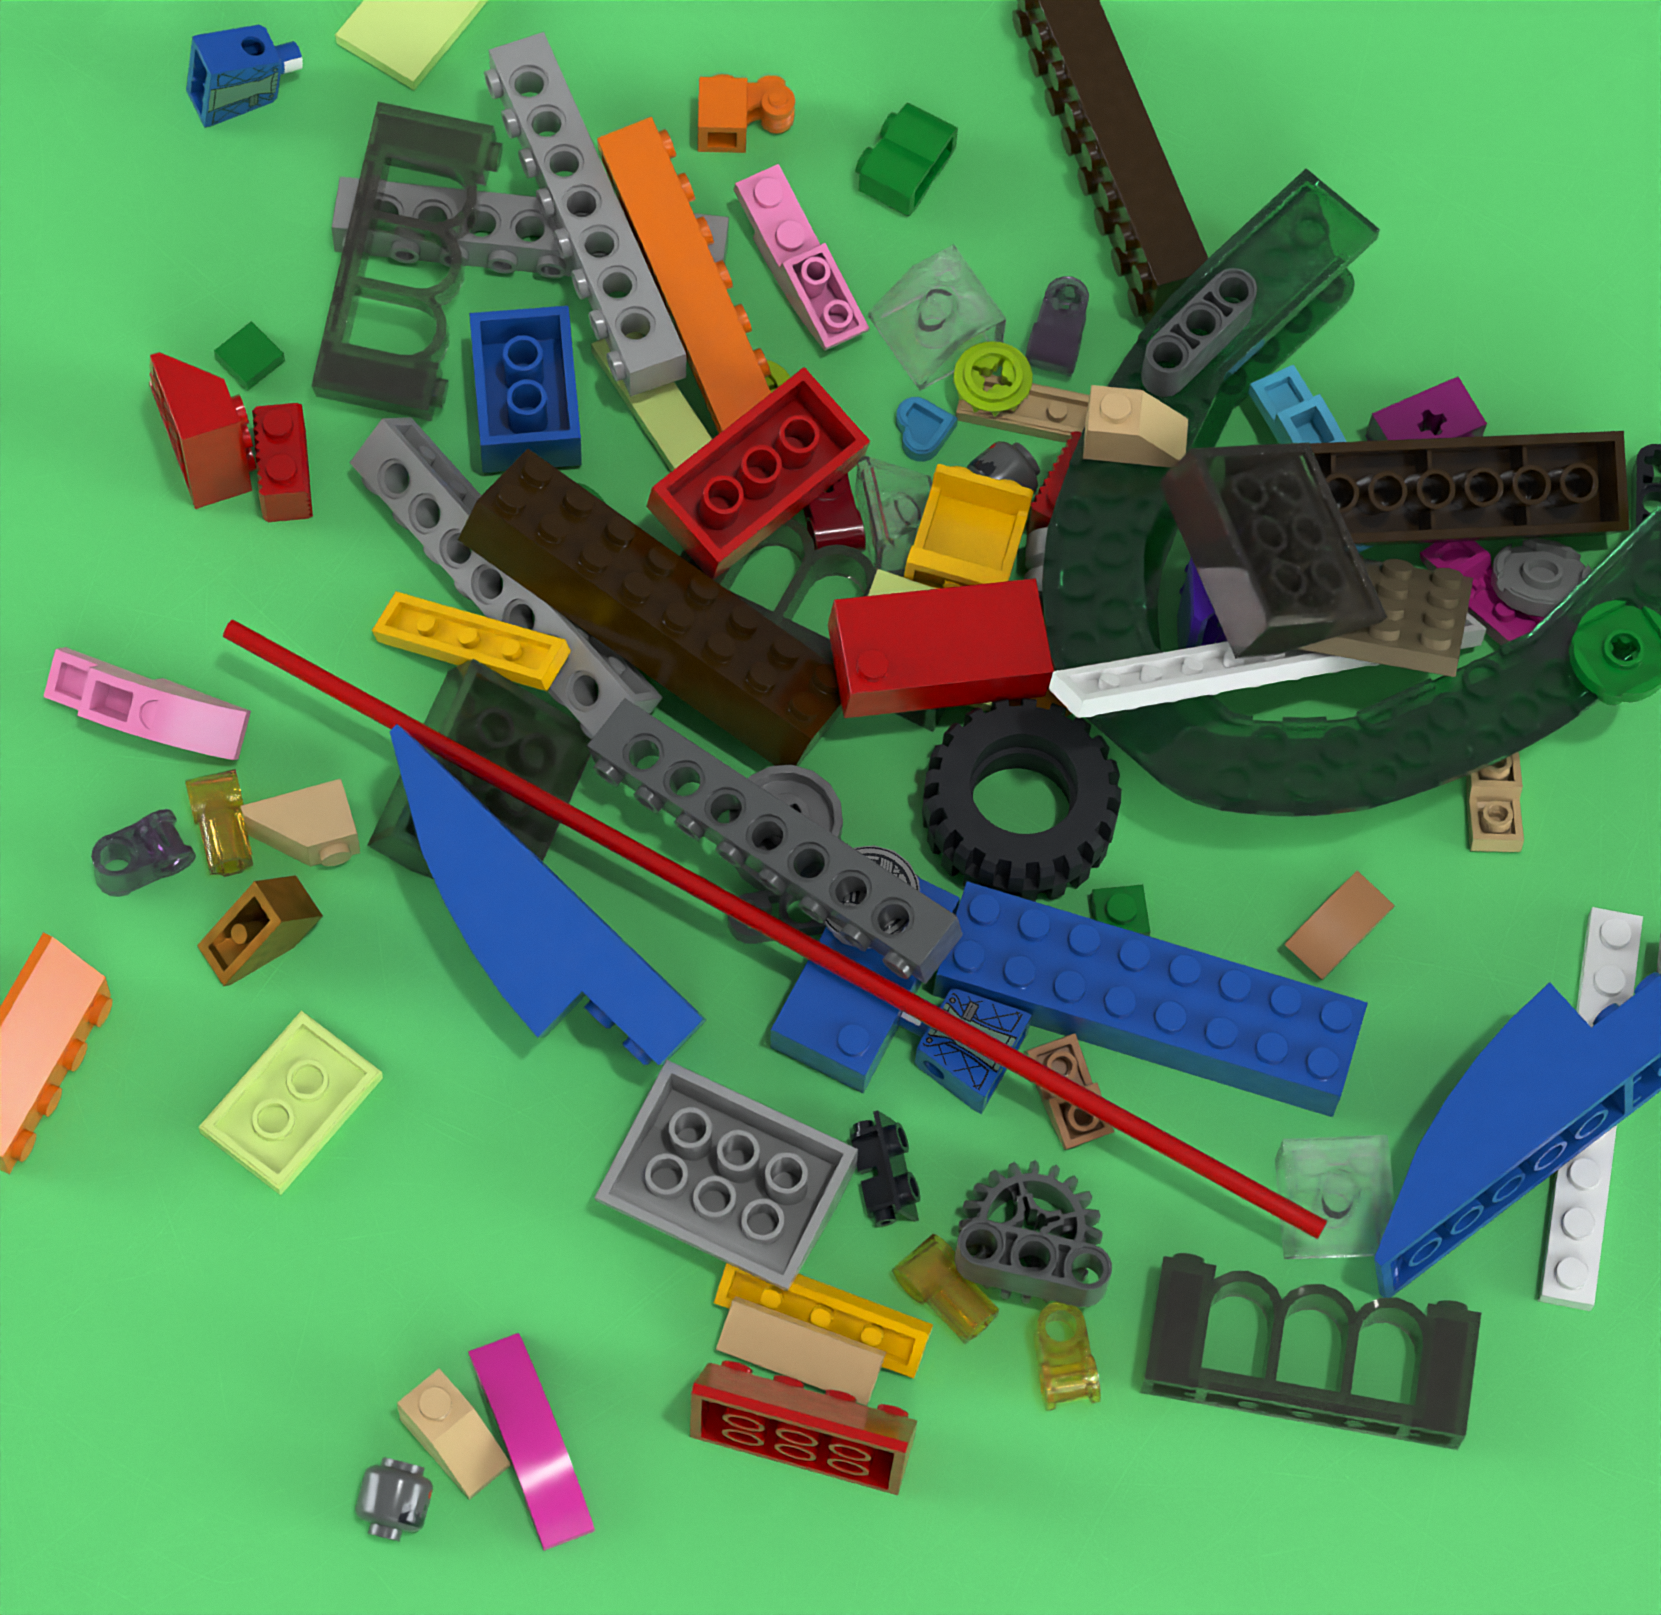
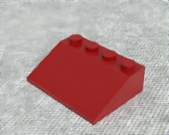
(801, 1426)

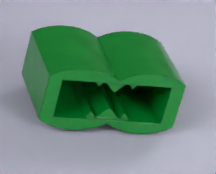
(906, 158)

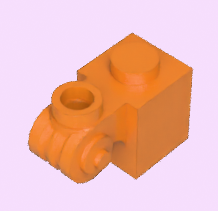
(733, 103)

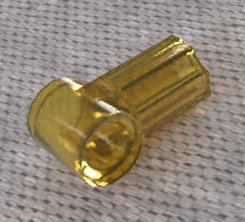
(218, 812)
(933, 1279)

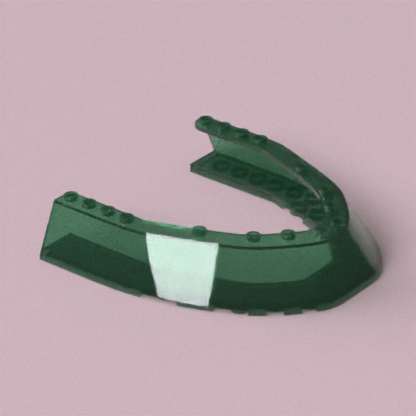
(1117, 532)

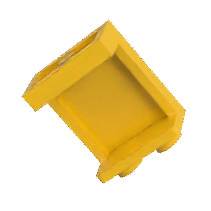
(968, 529)

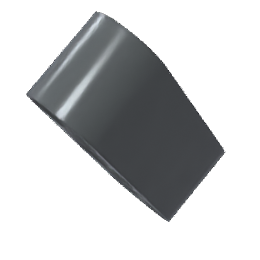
(1205, 312)
(1059, 1254)

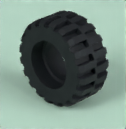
(1032, 741)

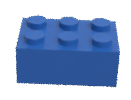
(525, 386)

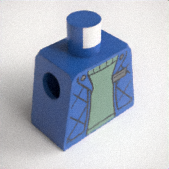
(237, 71)
(954, 1065)

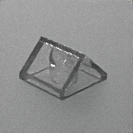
(891, 510)

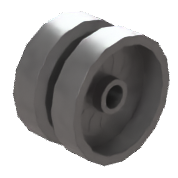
(806, 794)

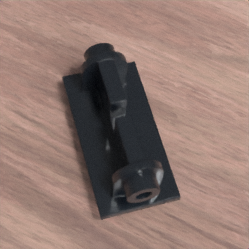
(883, 1149)

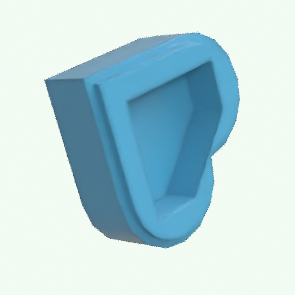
(923, 428)

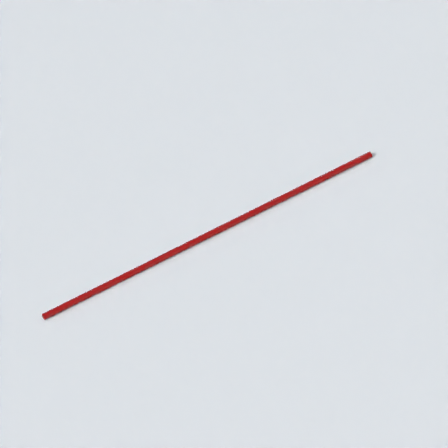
(780, 932)

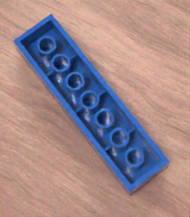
(1155, 999)

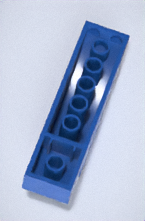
(528, 925)
(1517, 1118)

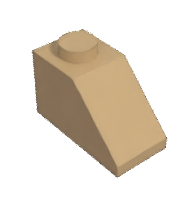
(1133, 428)
(306, 824)
(453, 1433)

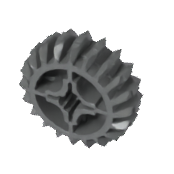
(1022, 1190)

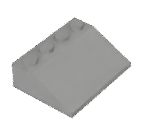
(728, 1175)

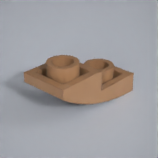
(1339, 925)
(1069, 1122)

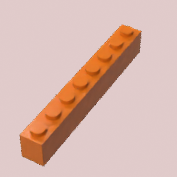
(684, 271)

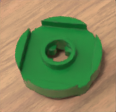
(1592, 650)

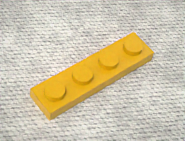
(460, 636)
(836, 1311)

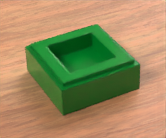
(249, 355)

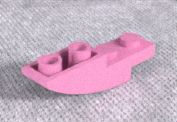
(798, 260)
(145, 706)

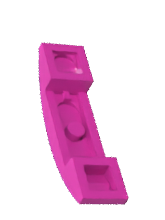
(1474, 561)
(532, 1441)

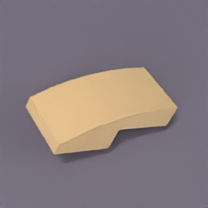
(1495, 807)

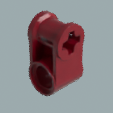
(835, 519)

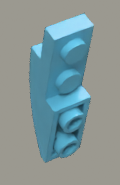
(1294, 412)

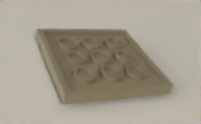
(1422, 622)

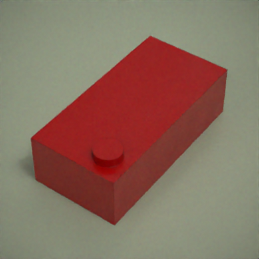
(757, 473)
(940, 648)

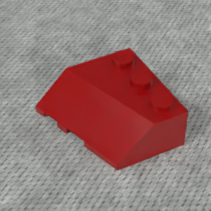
(204, 429)

